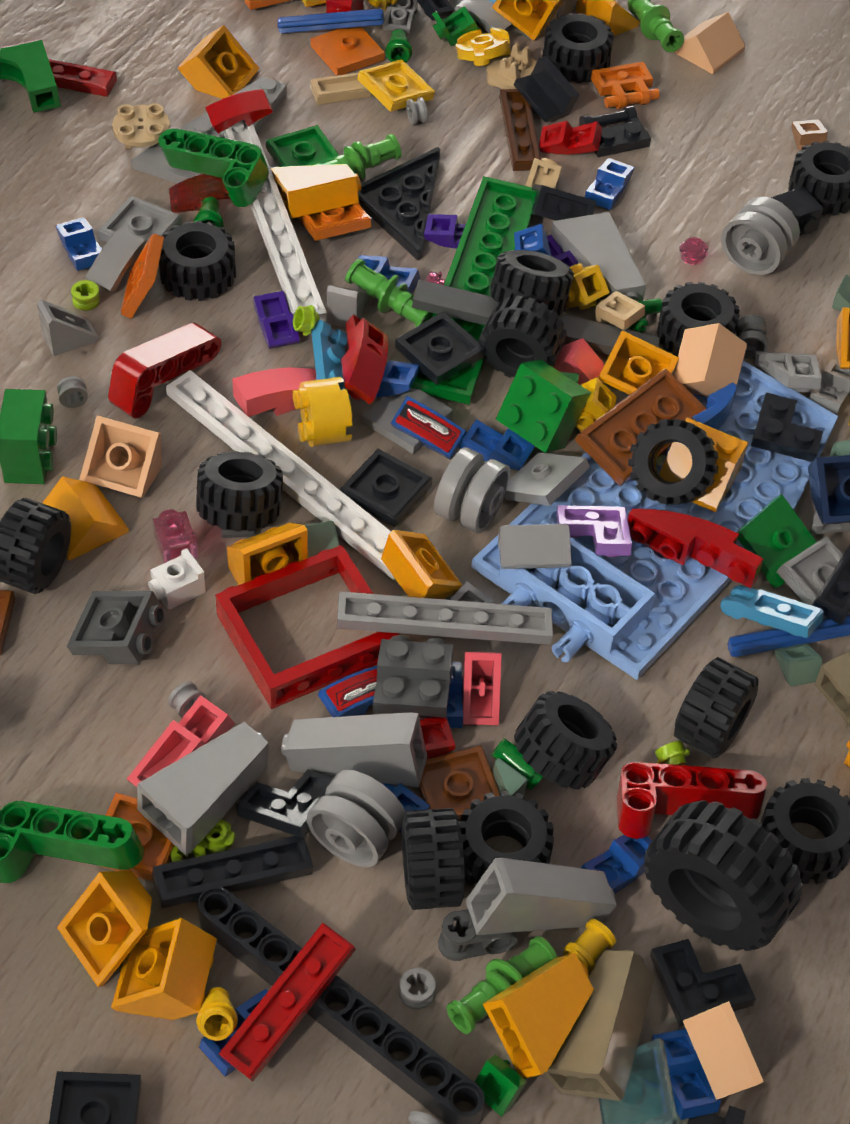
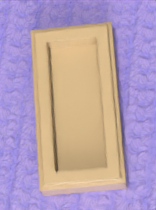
(338, 89)

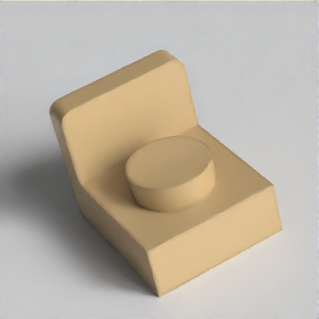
(545, 173)
(619, 311)

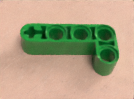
(235, 161)
(63, 834)

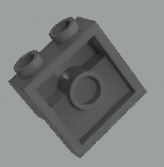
(118, 626)
(413, 677)

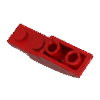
(365, 360)
(686, 536)

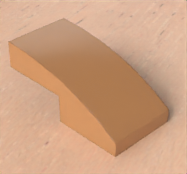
(808, 132)

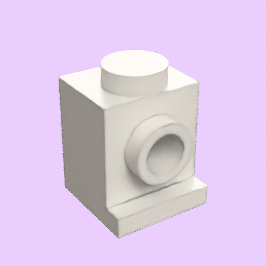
(178, 580)

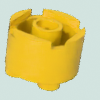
(323, 411)

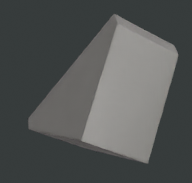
(344, 303)
(64, 329)

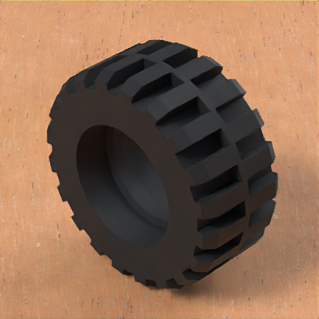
(723, 875)

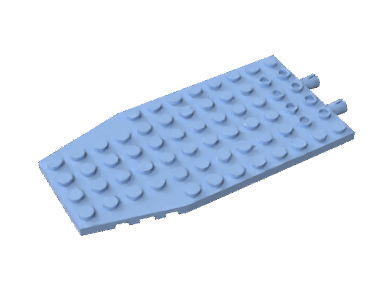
(642, 602)

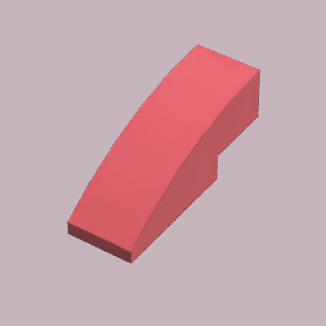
(269, 389)
(196, 728)

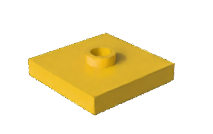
(395, 84)

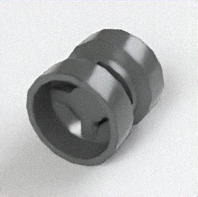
(753, 331)

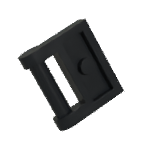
(619, 137)

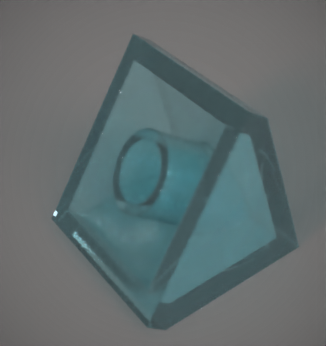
(648, 1091)

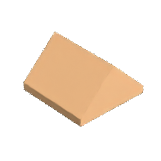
(712, 43)
(709, 359)
(122, 457)
(723, 1051)

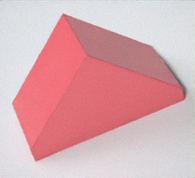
(579, 359)
(481, 688)

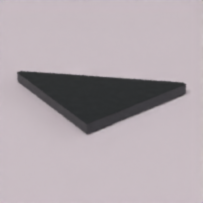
(403, 199)

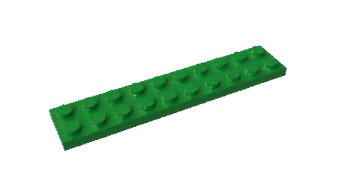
(494, 218)

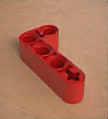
(156, 362)
(664, 788)

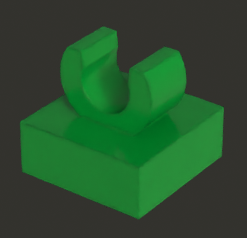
(500, 1084)

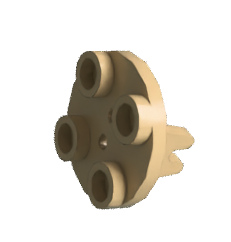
(506, 69)
(140, 124)

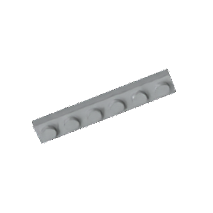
(444, 618)

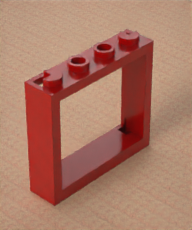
(318, 671)

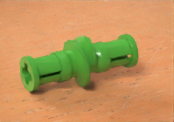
(657, 24)
(368, 156)
(386, 291)
(499, 976)

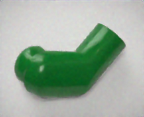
(652, 306)

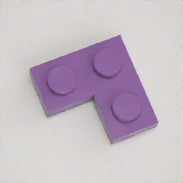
(604, 523)

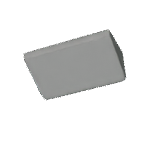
(534, 546)

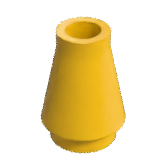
(217, 1015)

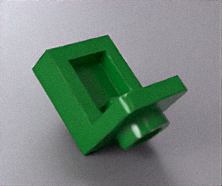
(454, 25)

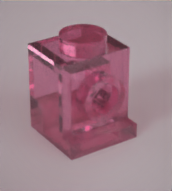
(173, 530)

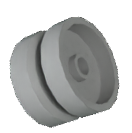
(760, 235)
(472, 490)
(356, 818)

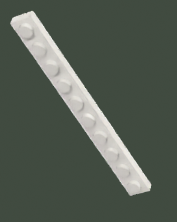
(280, 235)
(299, 479)

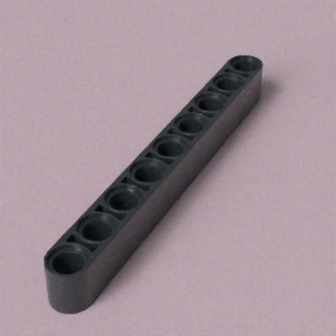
(345, 1022)

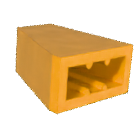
(316, 188)
(540, 1012)

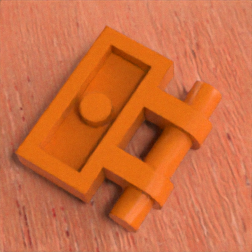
(625, 78)

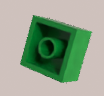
(543, 405)
(26, 436)

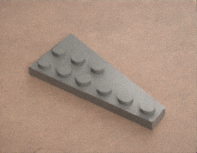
(153, 160)

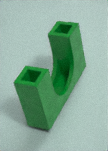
(31, 68)

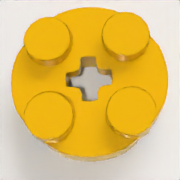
(483, 47)

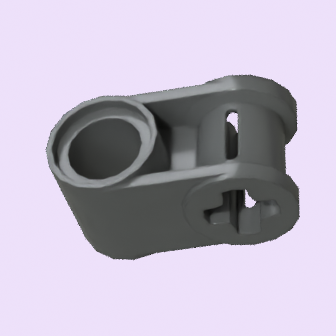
(472, 945)

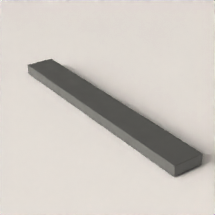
(478, 308)

